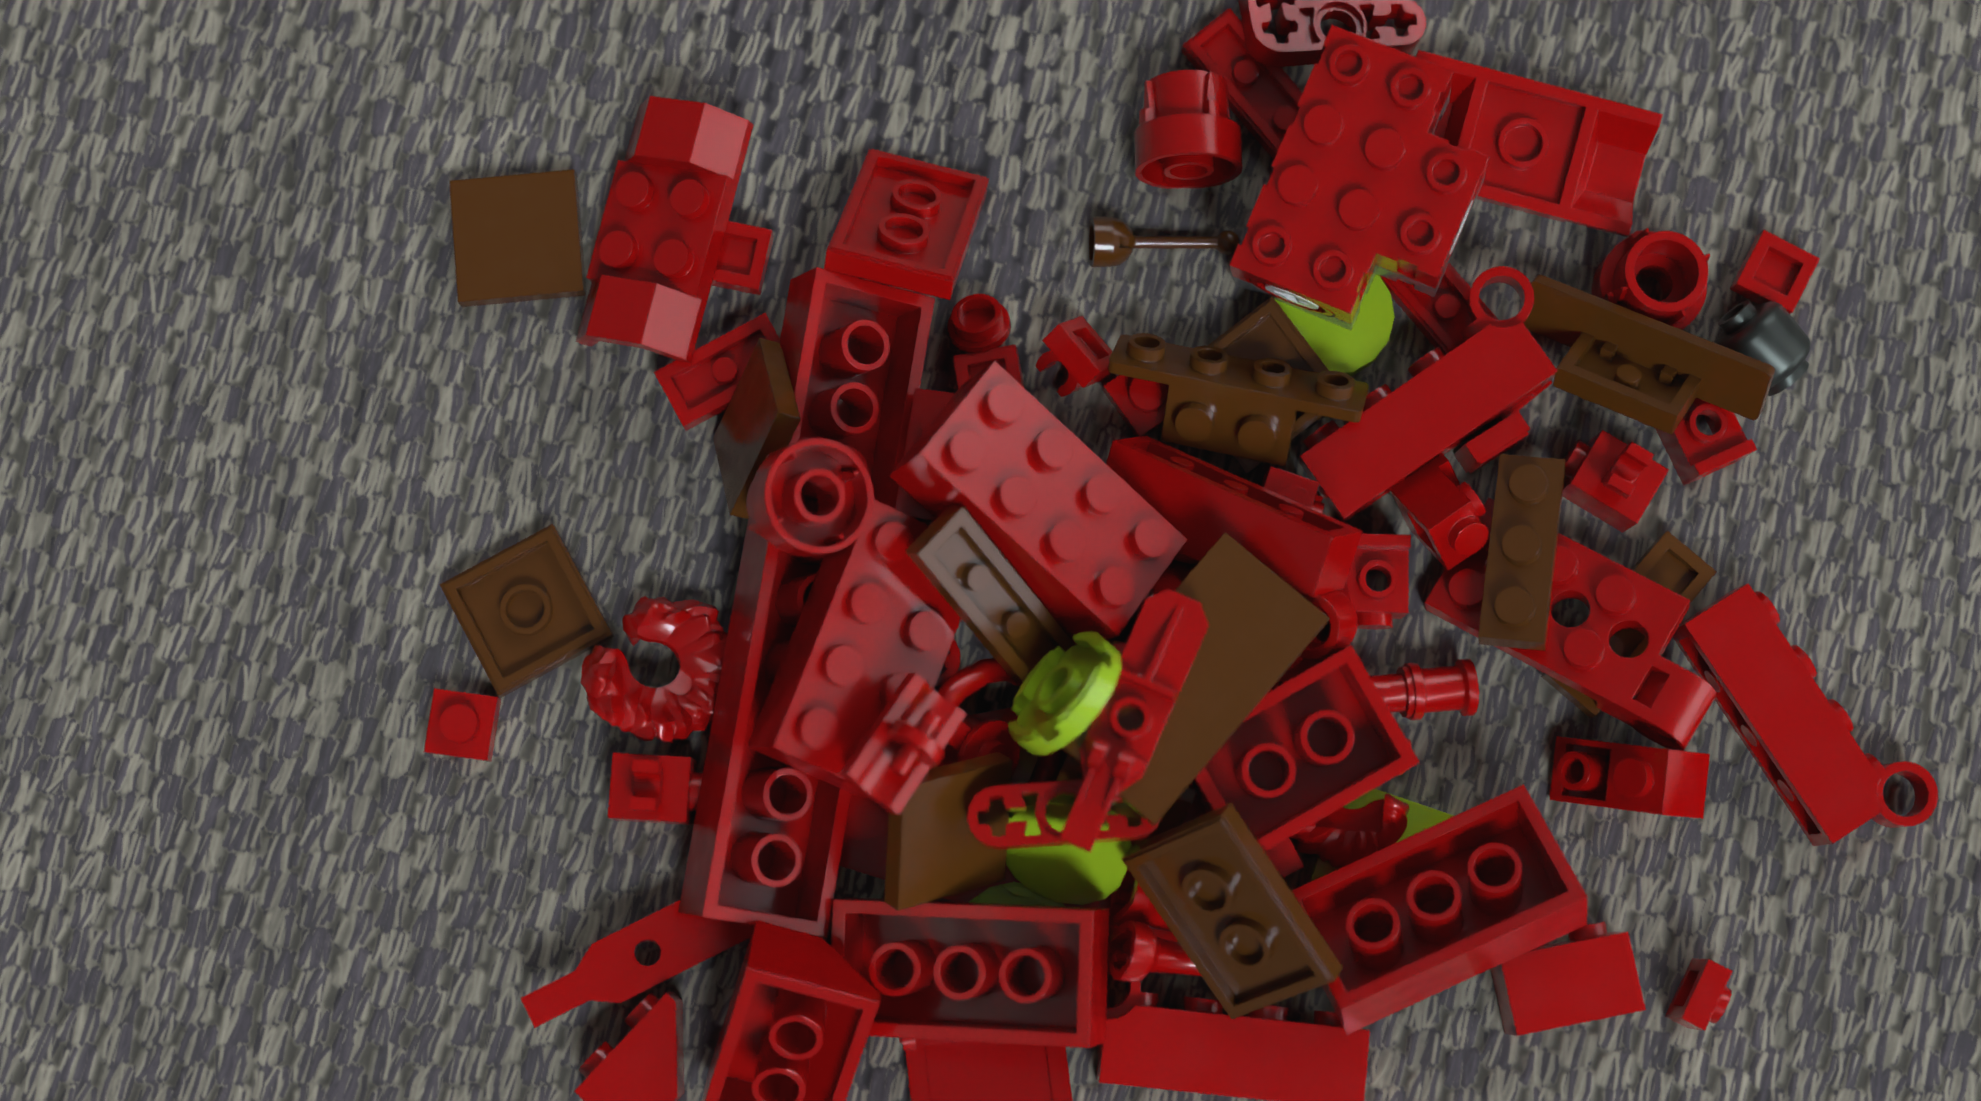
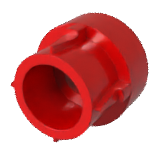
(1187, 132)
(1669, 259)
(842, 493)

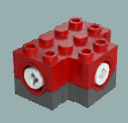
(1360, 184)

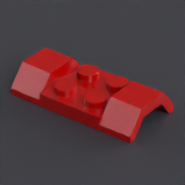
(1548, 145)
(664, 227)

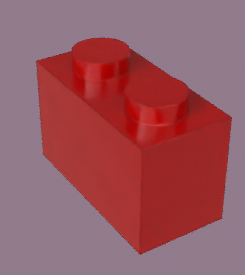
(1569, 982)

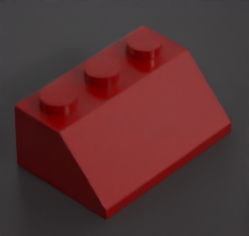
(791, 1022)

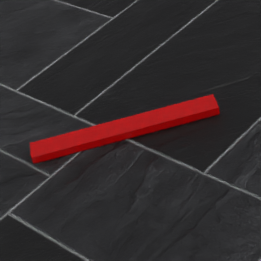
(1266, 104)

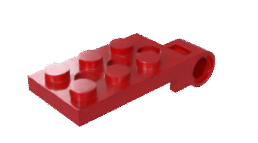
(1642, 691)

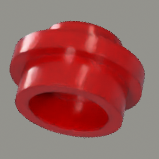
(978, 324)

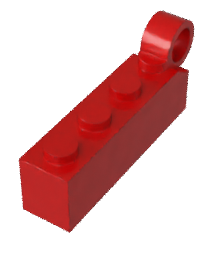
(1434, 409)
(1287, 537)
(1789, 722)
(1236, 1057)

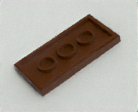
(1250, 642)

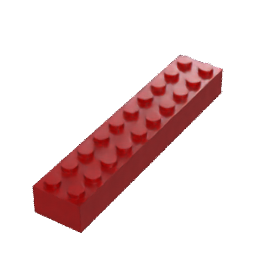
(763, 830)

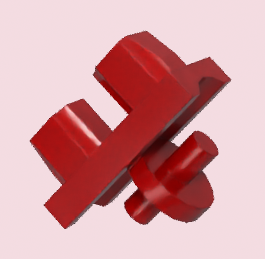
(903, 744)

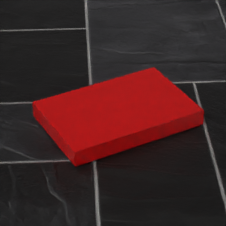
(907, 224)

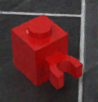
(1612, 479)
(653, 788)

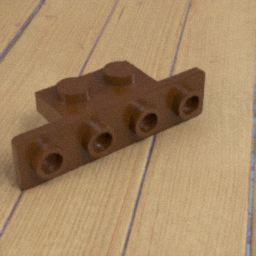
(1642, 363)
(1235, 401)

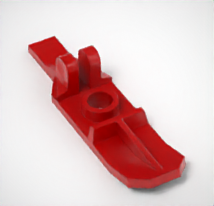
(1150, 681)
(613, 973)

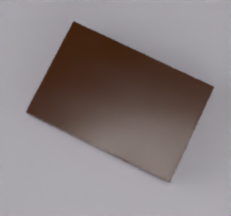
(1232, 912)

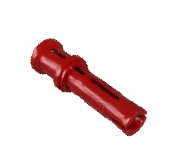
(1428, 690)

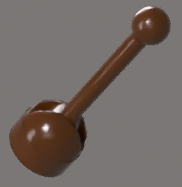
(1113, 242)

